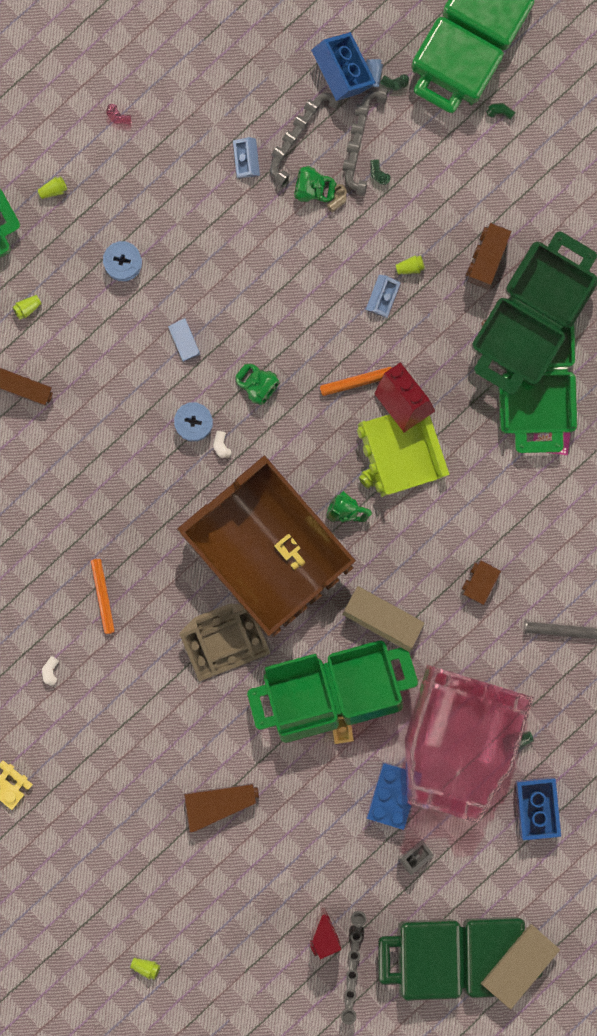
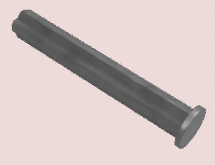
(559, 630)

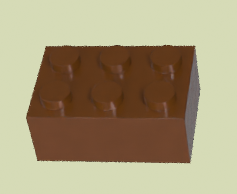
(488, 255)

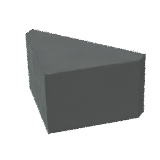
(415, 857)

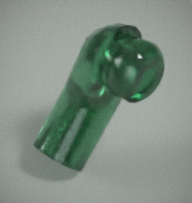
(378, 175)

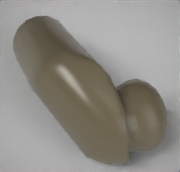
(339, 198)

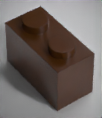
(481, 582)

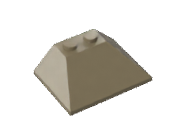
(223, 640)

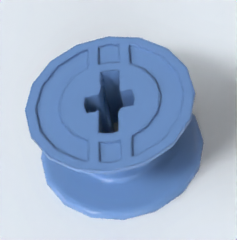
(118, 251)
(202, 415)

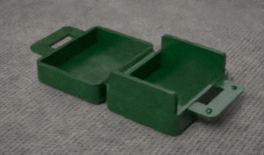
(543, 299)
(443, 957)

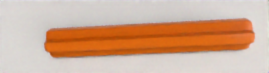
(353, 382)
(102, 595)

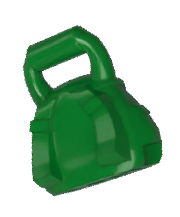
(311, 185)
(259, 384)
(346, 509)

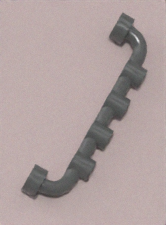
(358, 130)
(291, 137)
(348, 1015)

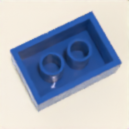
(343, 66)
(390, 797)
(538, 808)

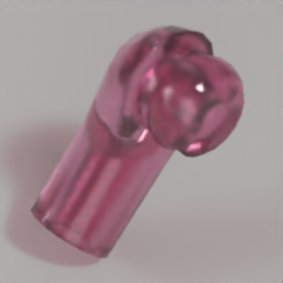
(116, 117)

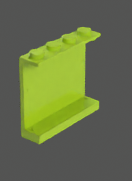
(401, 458)

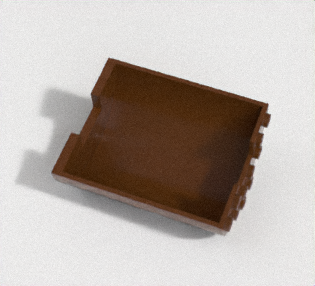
(239, 539)

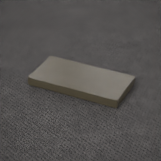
(383, 618)
(520, 966)

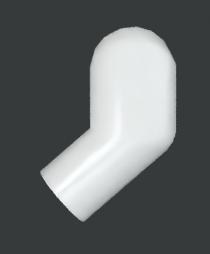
(219, 446)
(47, 671)

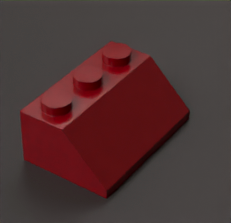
(403, 398)
(324, 937)

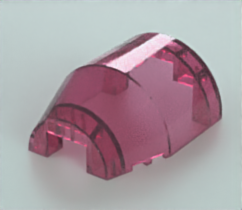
(461, 742)

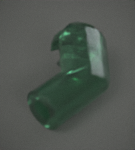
(395, 84)

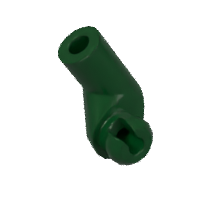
(500, 108)

